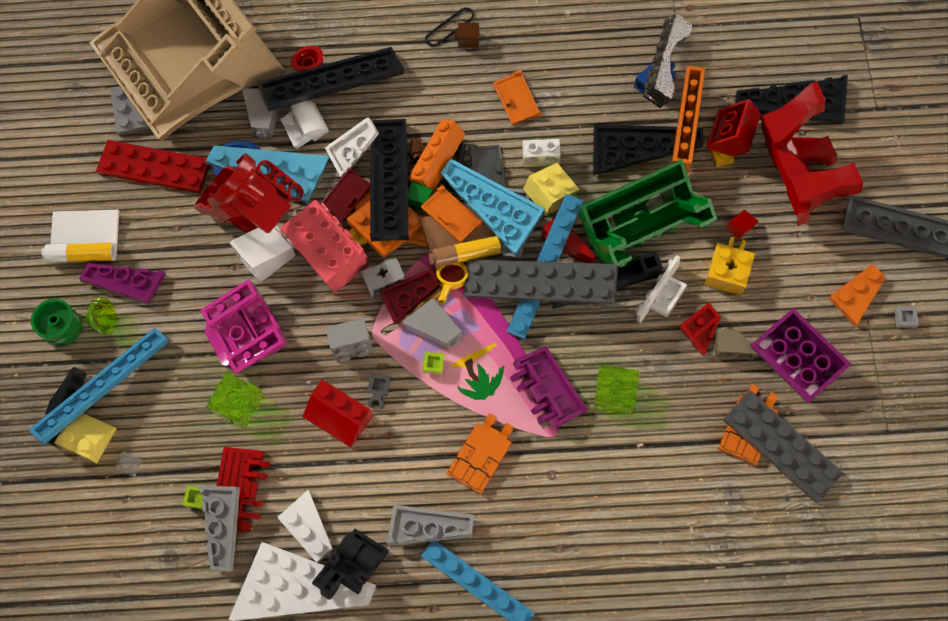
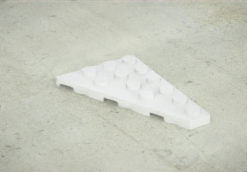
(282, 585)

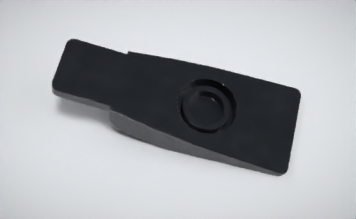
(70, 385)

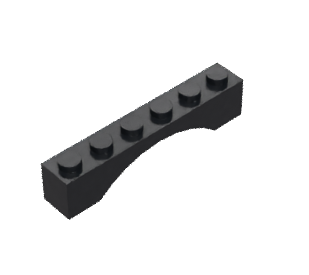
(635, 271)

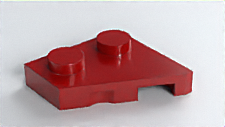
(701, 327)

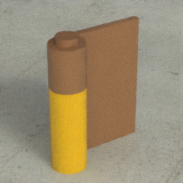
(447, 250)

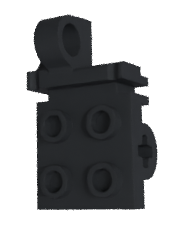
(350, 564)

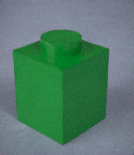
(418, 195)

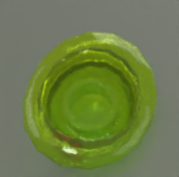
(101, 315)

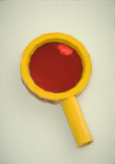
(450, 277)

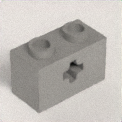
(372, 276)

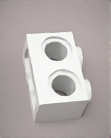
(541, 152)

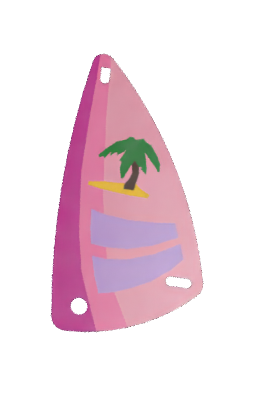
(477, 368)

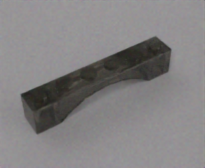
(660, 84)

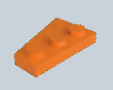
(858, 293)

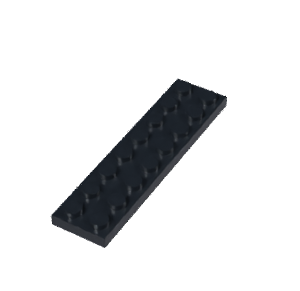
(330, 78)
(389, 182)

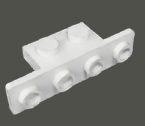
(665, 294)

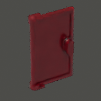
(344, 194)

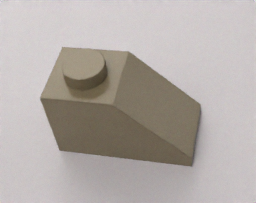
(732, 344)

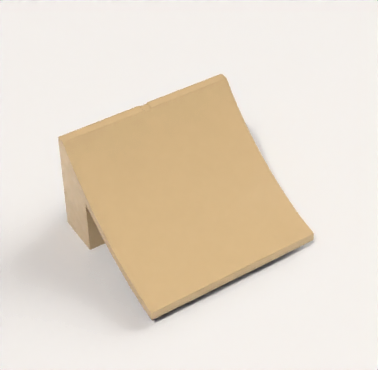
(183, 58)

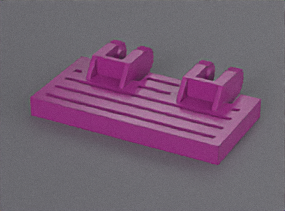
(548, 383)

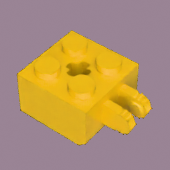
(726, 258)

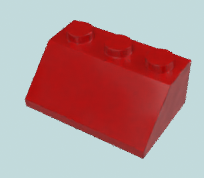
(734, 129)
(337, 413)

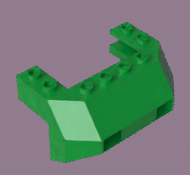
(639, 220)

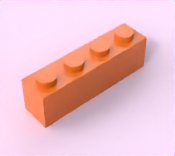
(437, 154)

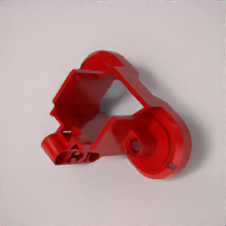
(248, 195)

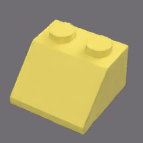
(86, 437)

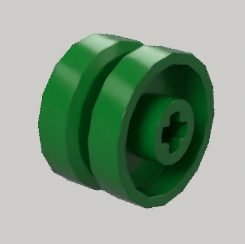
(56, 322)

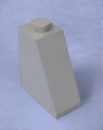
(261, 120)
(434, 325)

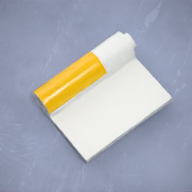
(83, 236)

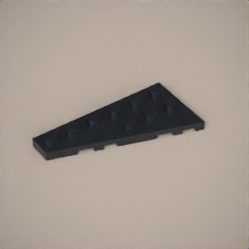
(776, 97)
(631, 144)

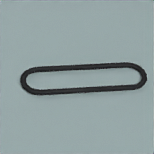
(466, 8)

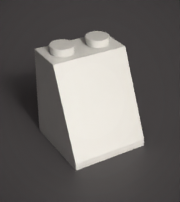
(263, 252)

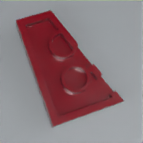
(408, 293)

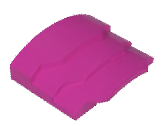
(242, 327)

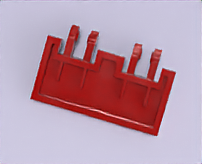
(237, 472)

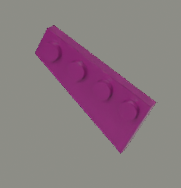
(130, 283)

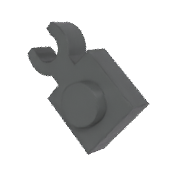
(378, 386)

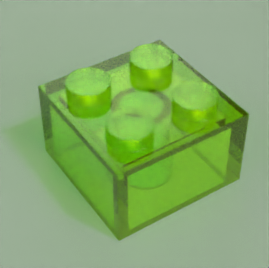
(616, 389)
(235, 400)

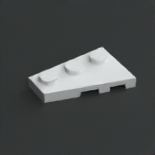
(351, 145)
(306, 526)

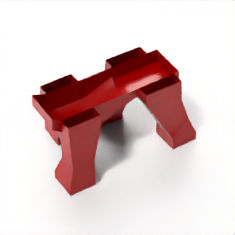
(789, 154)

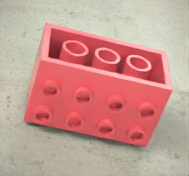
(326, 245)

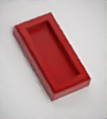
(741, 224)

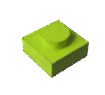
(433, 363)
(193, 498)

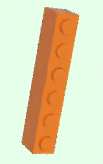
(688, 116)

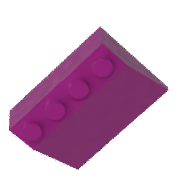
(800, 355)

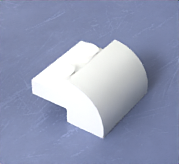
(304, 123)

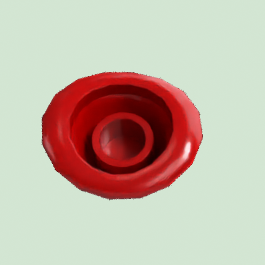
(307, 58)

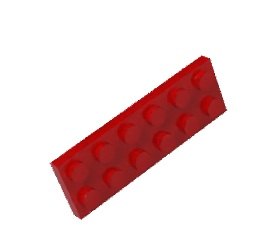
(153, 166)

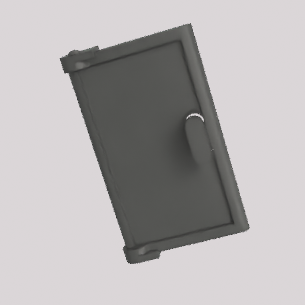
(487, 162)

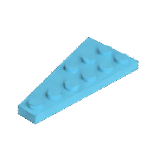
(302, 168)
(501, 209)

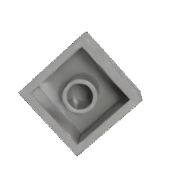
(349, 340)

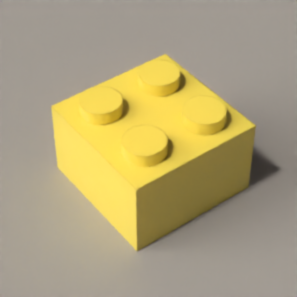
(549, 188)

